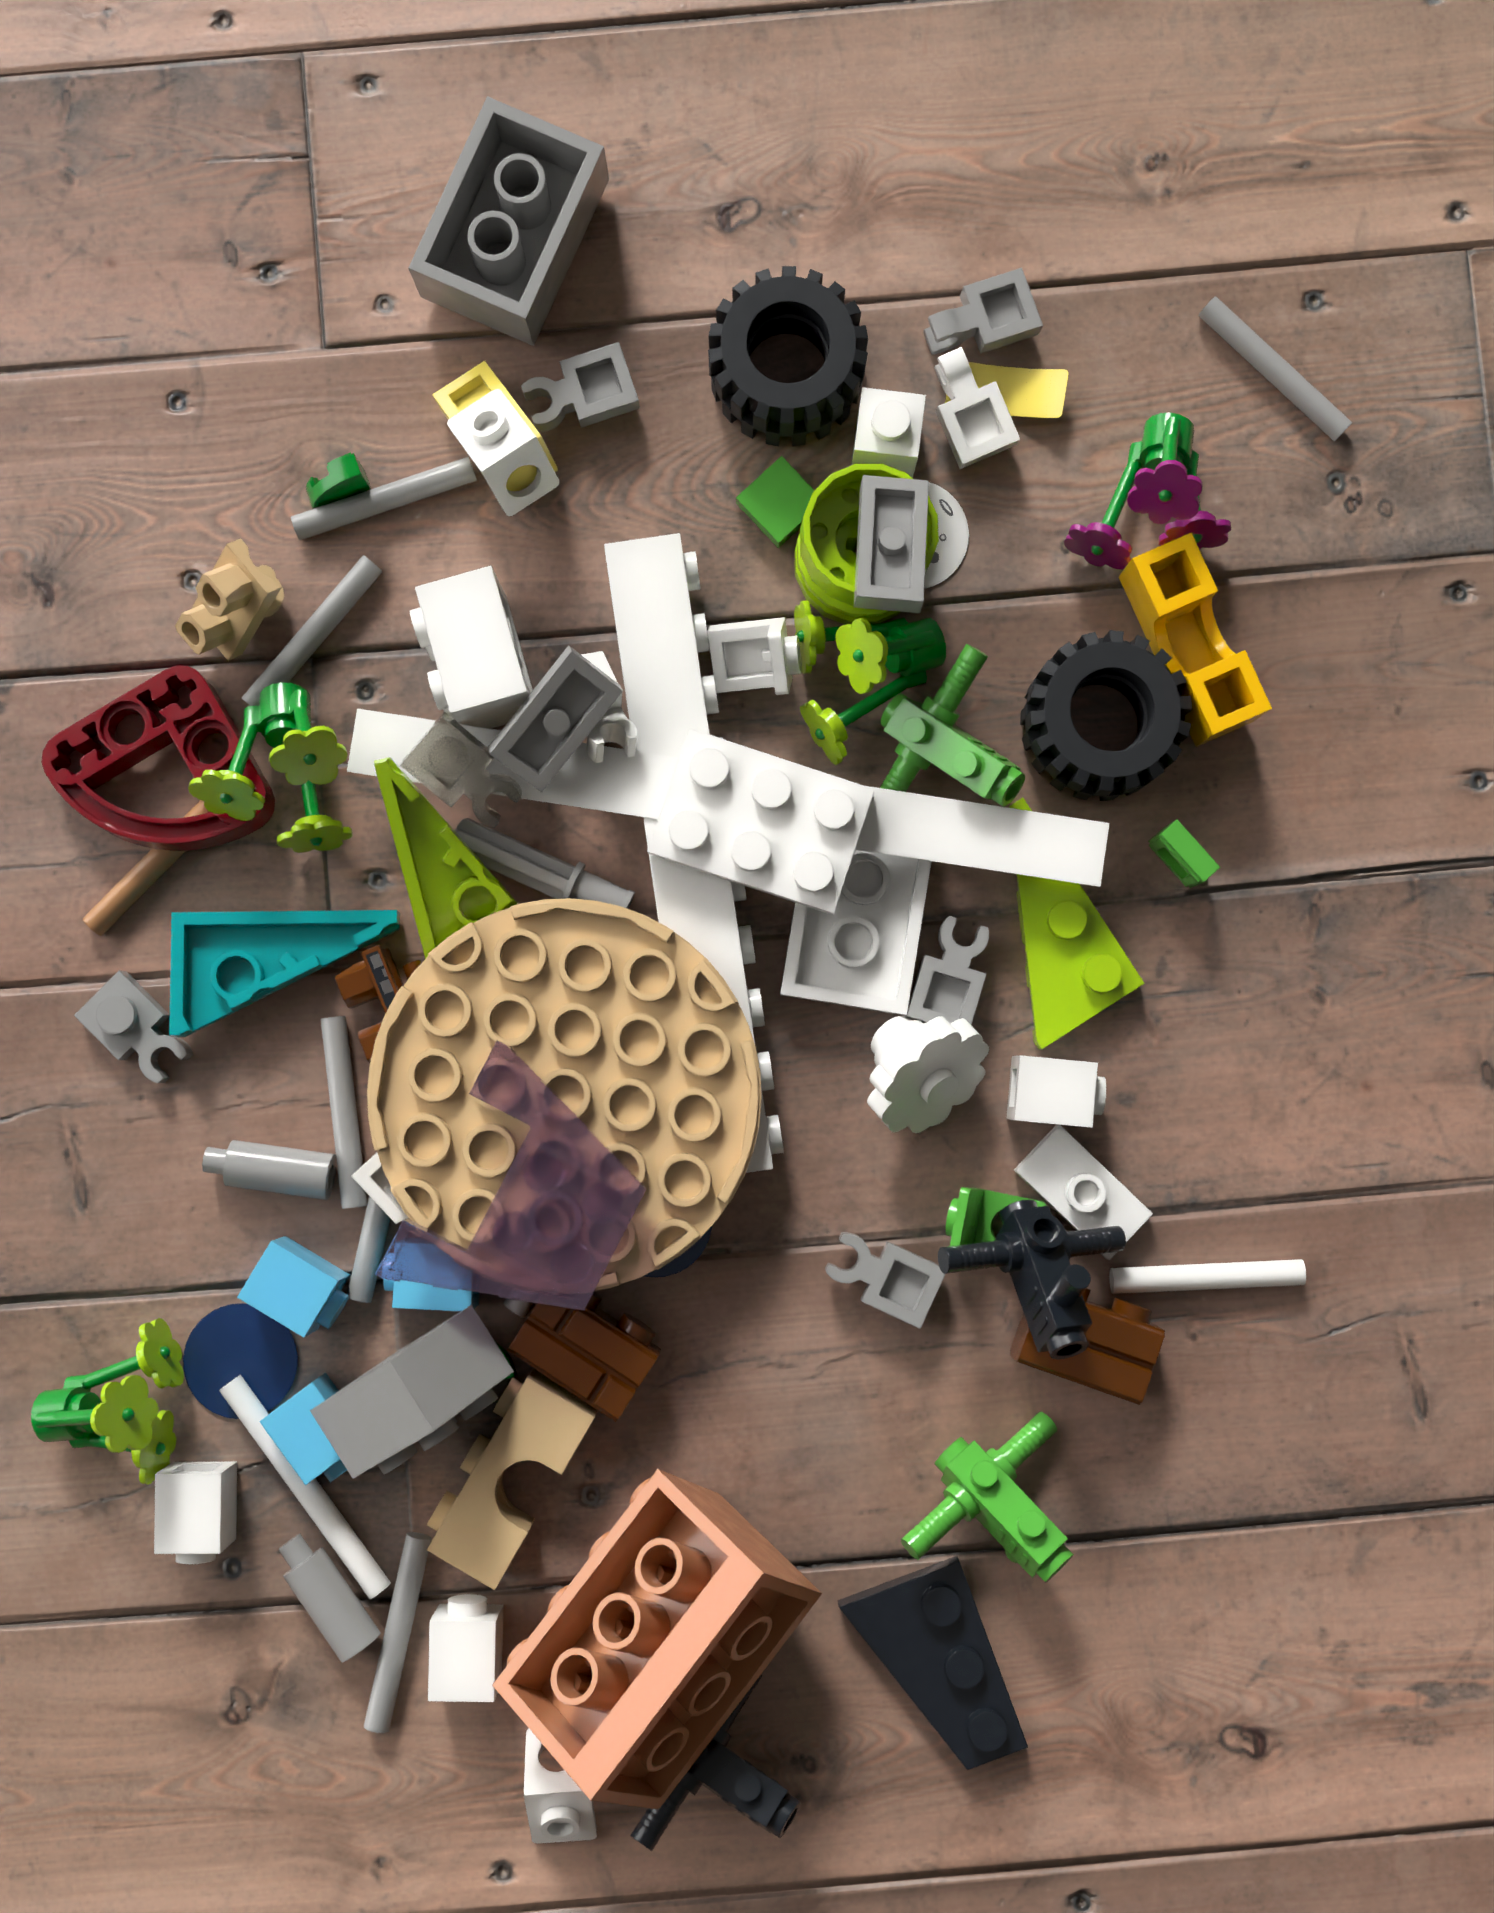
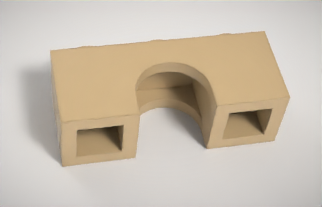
(480, 1525)

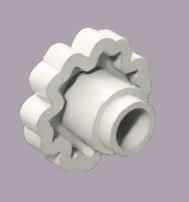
(924, 1070)

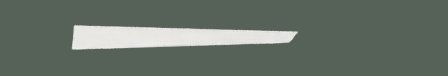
(894, 823)

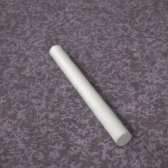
(311, 1496)

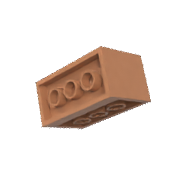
(654, 1642)

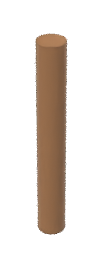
(134, 884)

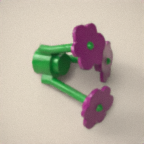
(1162, 489)

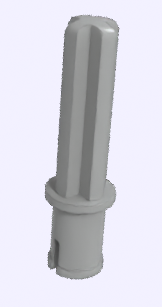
(538, 868)

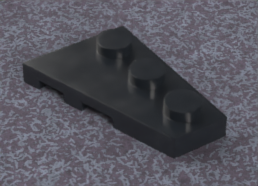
(941, 1657)

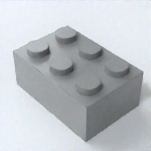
(510, 221)

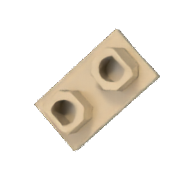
(230, 603)

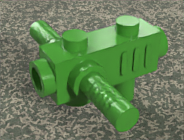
(930, 736)
(984, 1488)

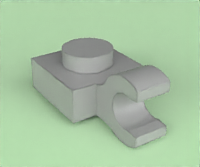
(992, 312)

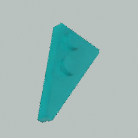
(243, 956)

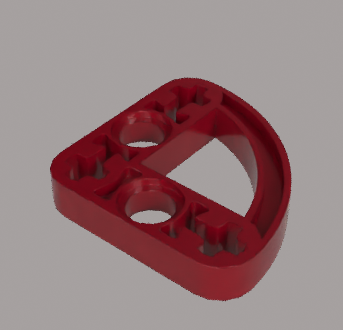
(184, 728)

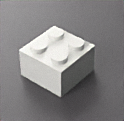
(475, 648)

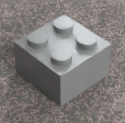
(414, 1395)

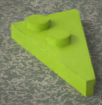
(440, 871)
(1070, 955)

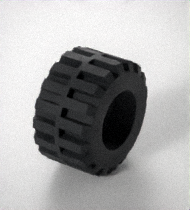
(787, 307)
(1141, 680)

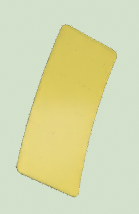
(1025, 390)

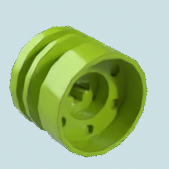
(828, 540)

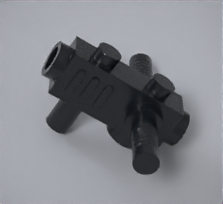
(1038, 1257)
(730, 1779)

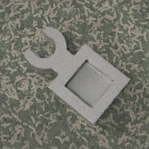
(593, 386)
(948, 984)
(128, 1021)
(896, 1281)

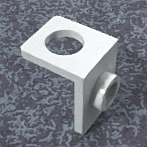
(498, 445)
(554, 1802)

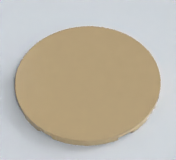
(615, 1023)

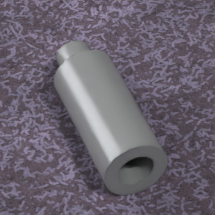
(273, 1169)
(328, 1599)

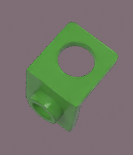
(973, 1214)

